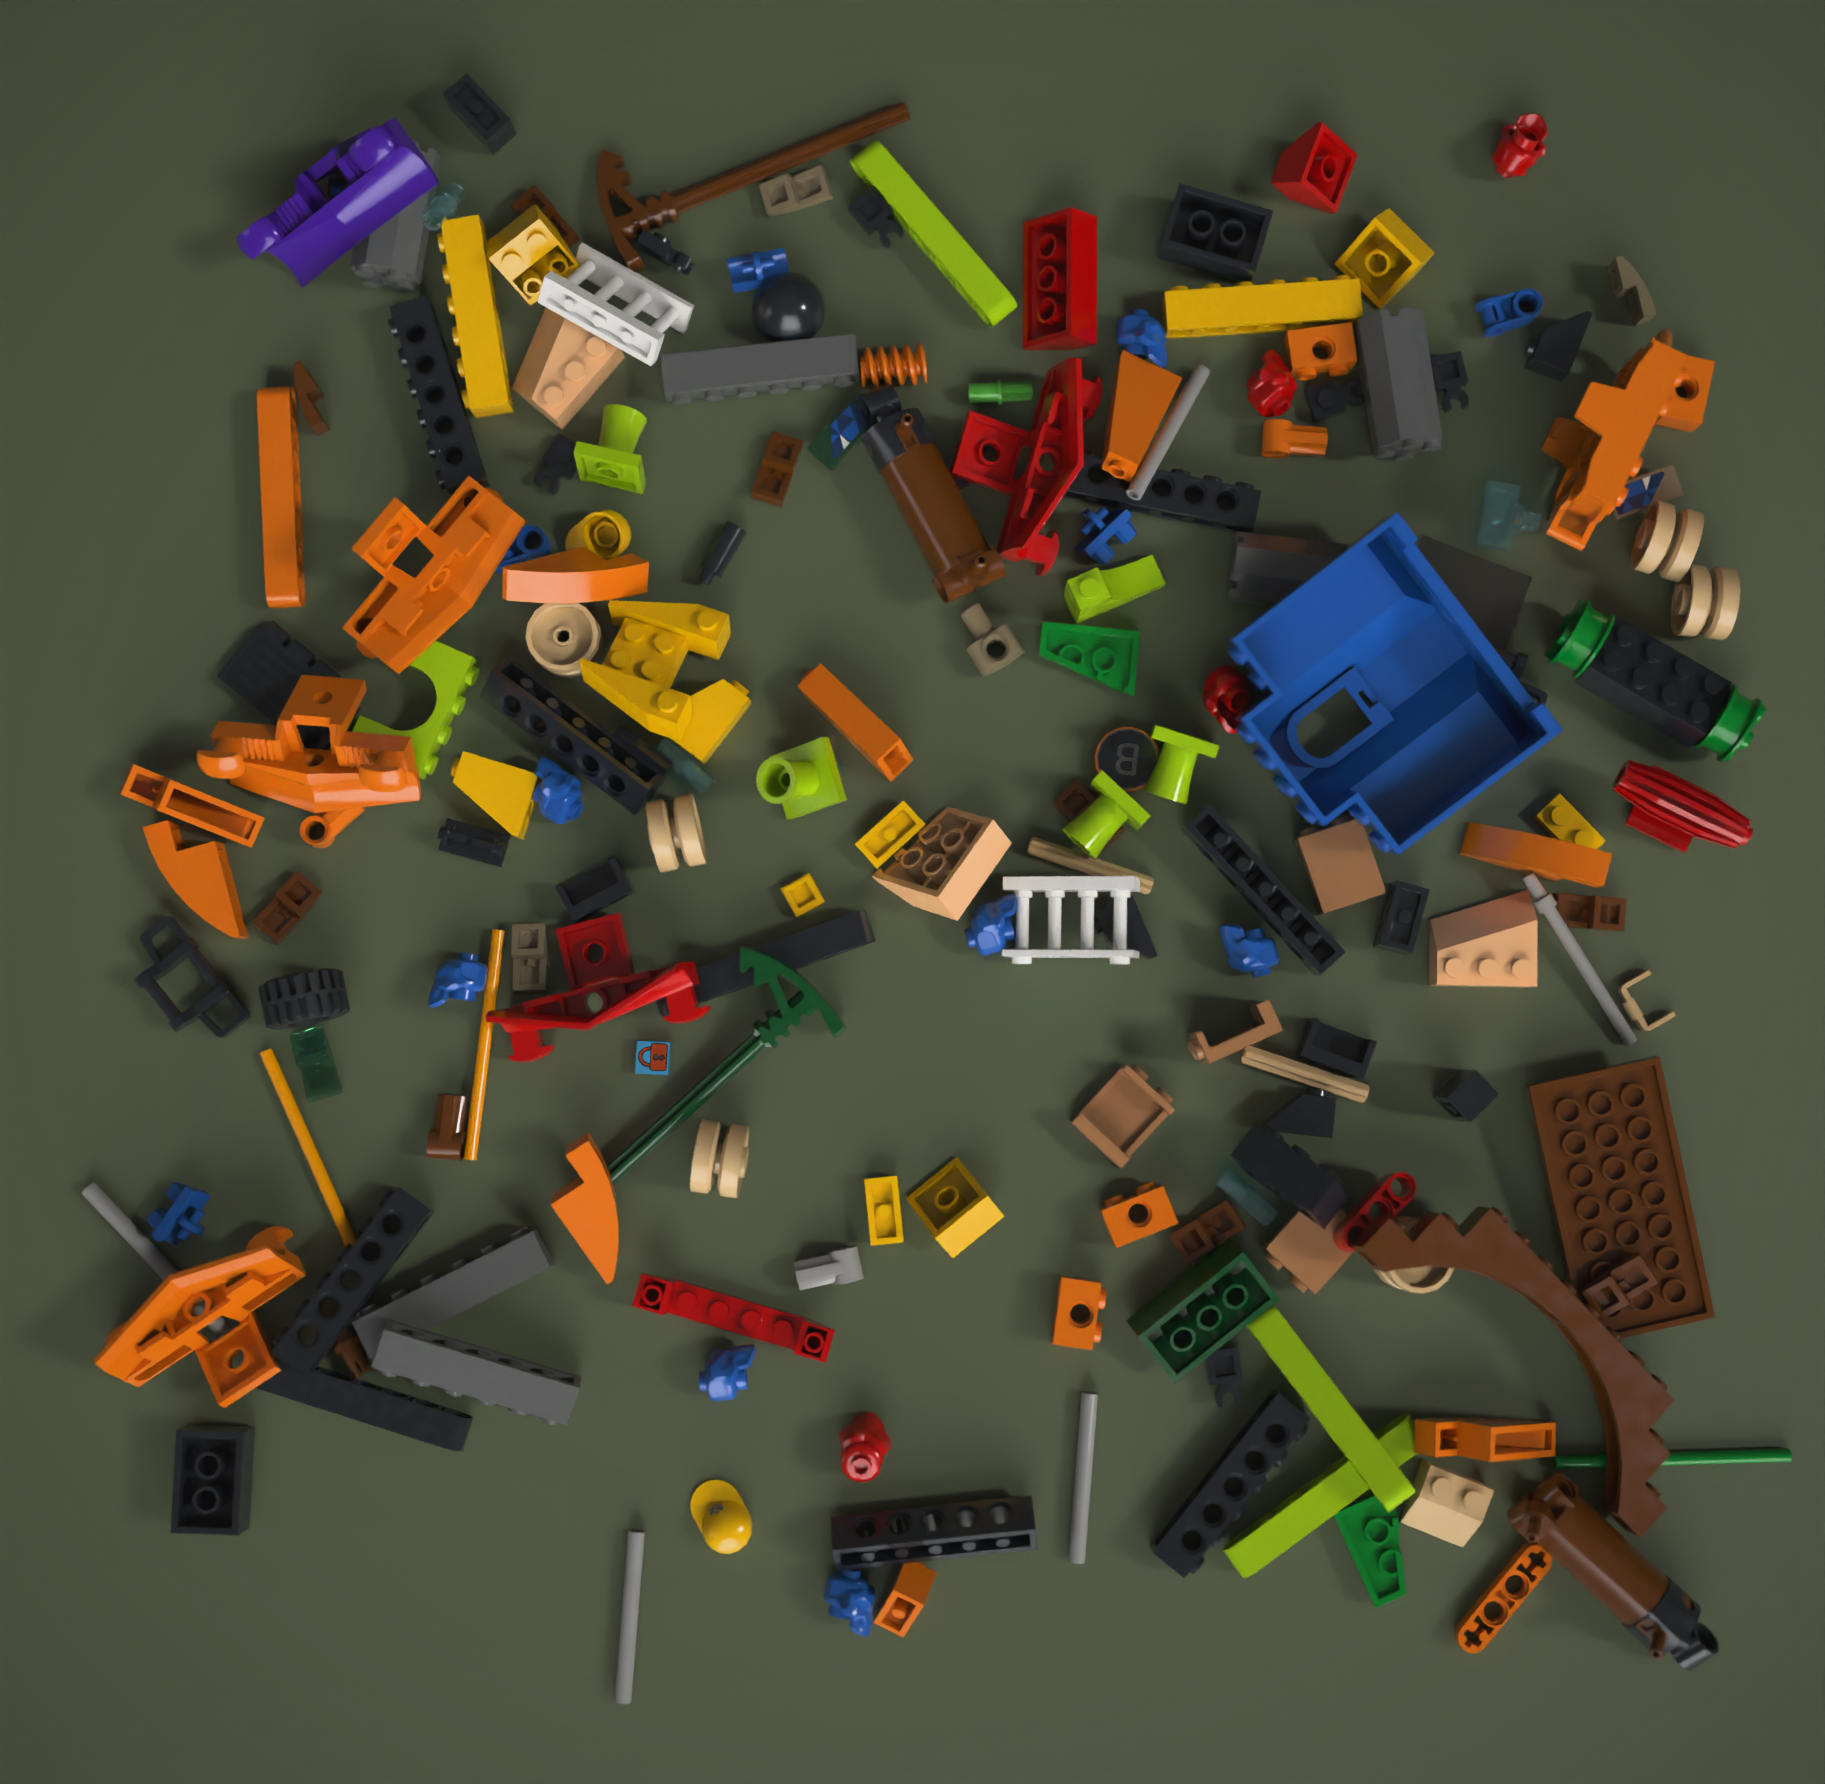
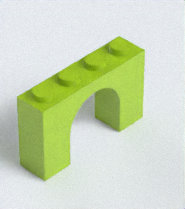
(451, 675)

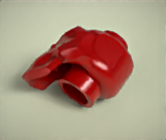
(1520, 145)
(1271, 386)
(1226, 695)
(863, 1447)

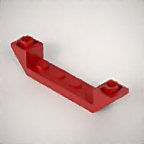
(734, 1314)

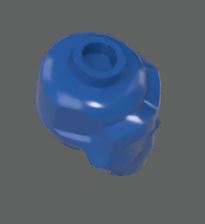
(1142, 336)
(557, 793)
(991, 925)
(1249, 950)
(459, 978)
(726, 1372)
(850, 1599)

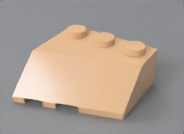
(564, 367)
(946, 863)
(1486, 945)

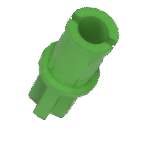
(1000, 391)

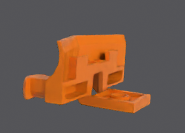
(409, 612)
(275, 764)
(231, 1287)

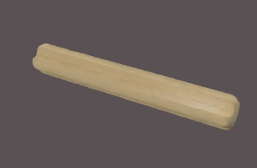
(1083, 863)
(1305, 1074)

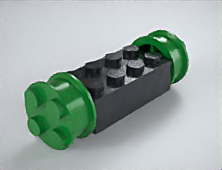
(1654, 682)

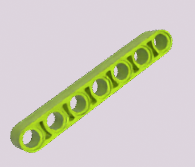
(934, 234)
(1331, 1408)
(1313, 1503)

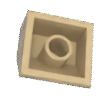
(1446, 1503)

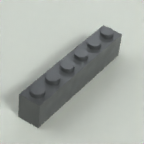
(760, 368)
(458, 1290)
(476, 1372)

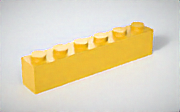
(1260, 308)
(476, 317)

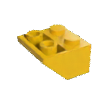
(529, 251)

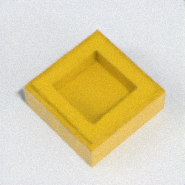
(802, 895)

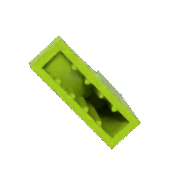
(1104, 590)

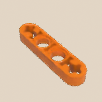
(1508, 1601)

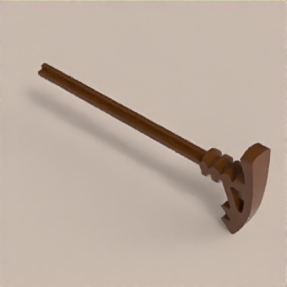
(612, 180)

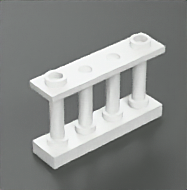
(608, 321)
(1087, 890)

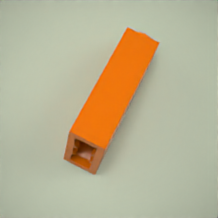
(1136, 409)
(855, 722)

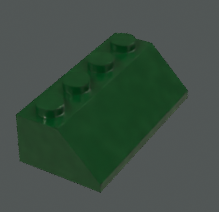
(1202, 1310)

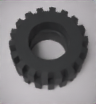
(304, 998)

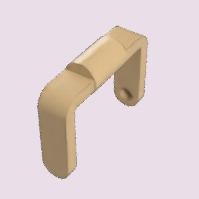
(1633, 1009)

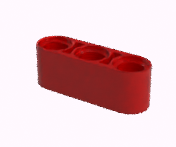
(1384, 1198)

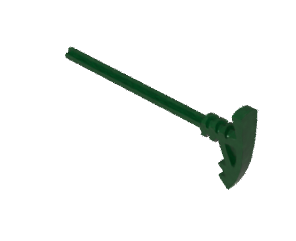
(764, 1035)

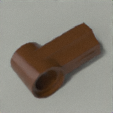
(448, 1136)

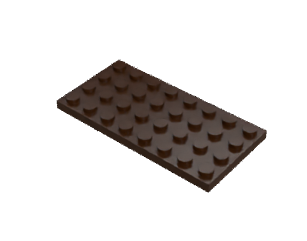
(1621, 1189)

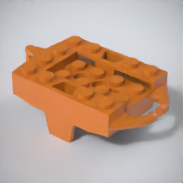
(1609, 439)

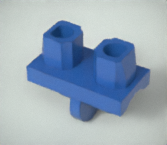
(752, 270)
(1115, 524)
(182, 1216)

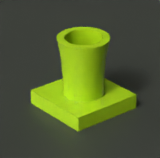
(613, 459)
(1176, 762)
(802, 779)
(1104, 816)

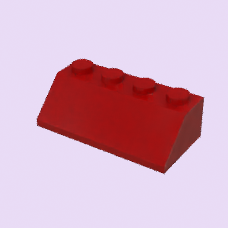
(1060, 281)

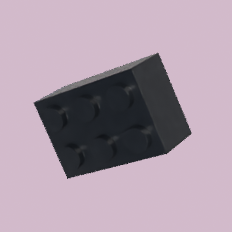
(1215, 233)
(1290, 1174)
(212, 1479)

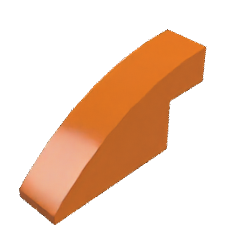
(575, 578)
(191, 805)
(1535, 853)
(198, 876)
(590, 1206)
(1485, 1438)

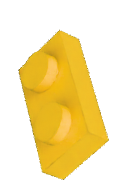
(1567, 824)
(890, 834)
(884, 1210)

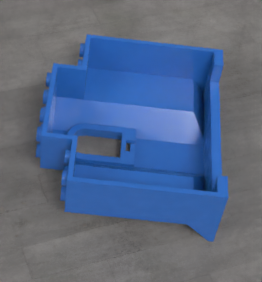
(1441, 696)

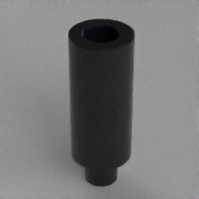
(721, 552)

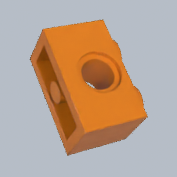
(1334, 339)
(1688, 412)
(1158, 1214)
(1070, 1293)

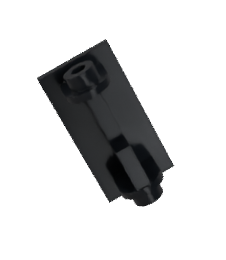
(473, 842)

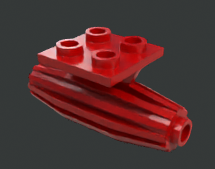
(1678, 809)

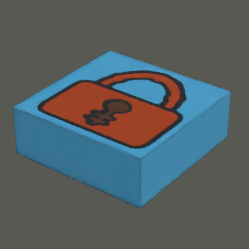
(653, 1057)

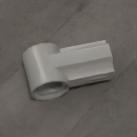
(836, 1267)

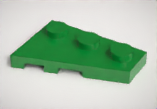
(1094, 652)
(1374, 1547)

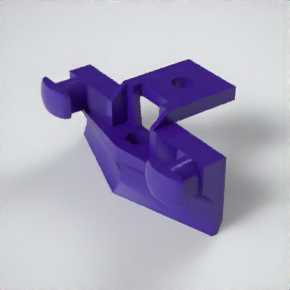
(314, 231)

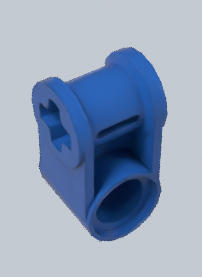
(1503, 314)
(520, 553)

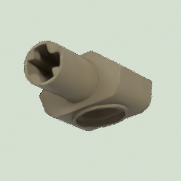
(985, 635)

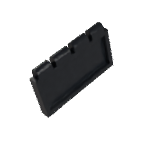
(268, 672)

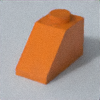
(905, 1598)

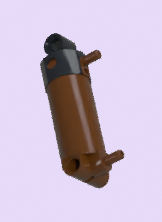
(927, 495)
(1614, 1572)

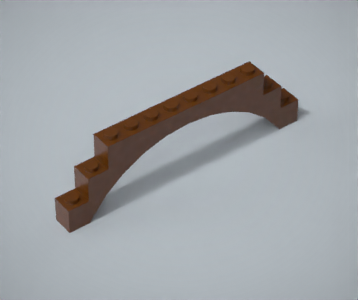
(1624, 1391)

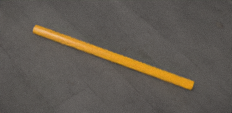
(484, 1046)
(308, 1147)

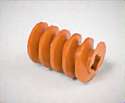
(893, 365)

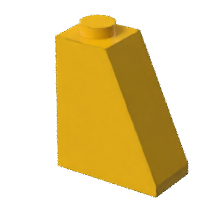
(714, 716)
(498, 789)

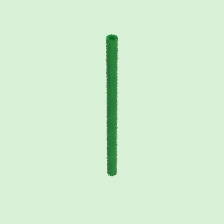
(1684, 1458)

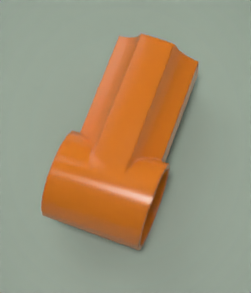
(1283, 439)
(333, 822)

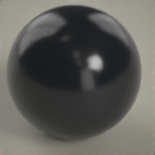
(788, 307)

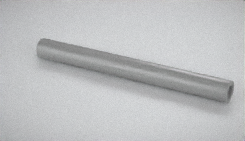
(1167, 432)
(1083, 1477)
(629, 1616)

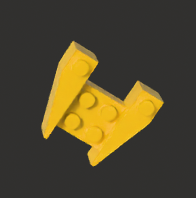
(648, 657)

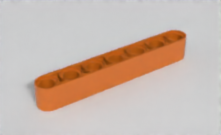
(281, 497)

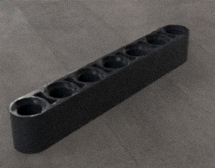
(795, 950)
(373, 1405)

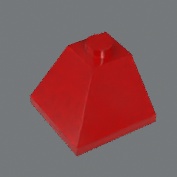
(1315, 169)

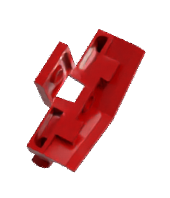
(1055, 431)
(619, 995)

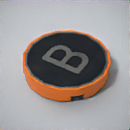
(1127, 757)

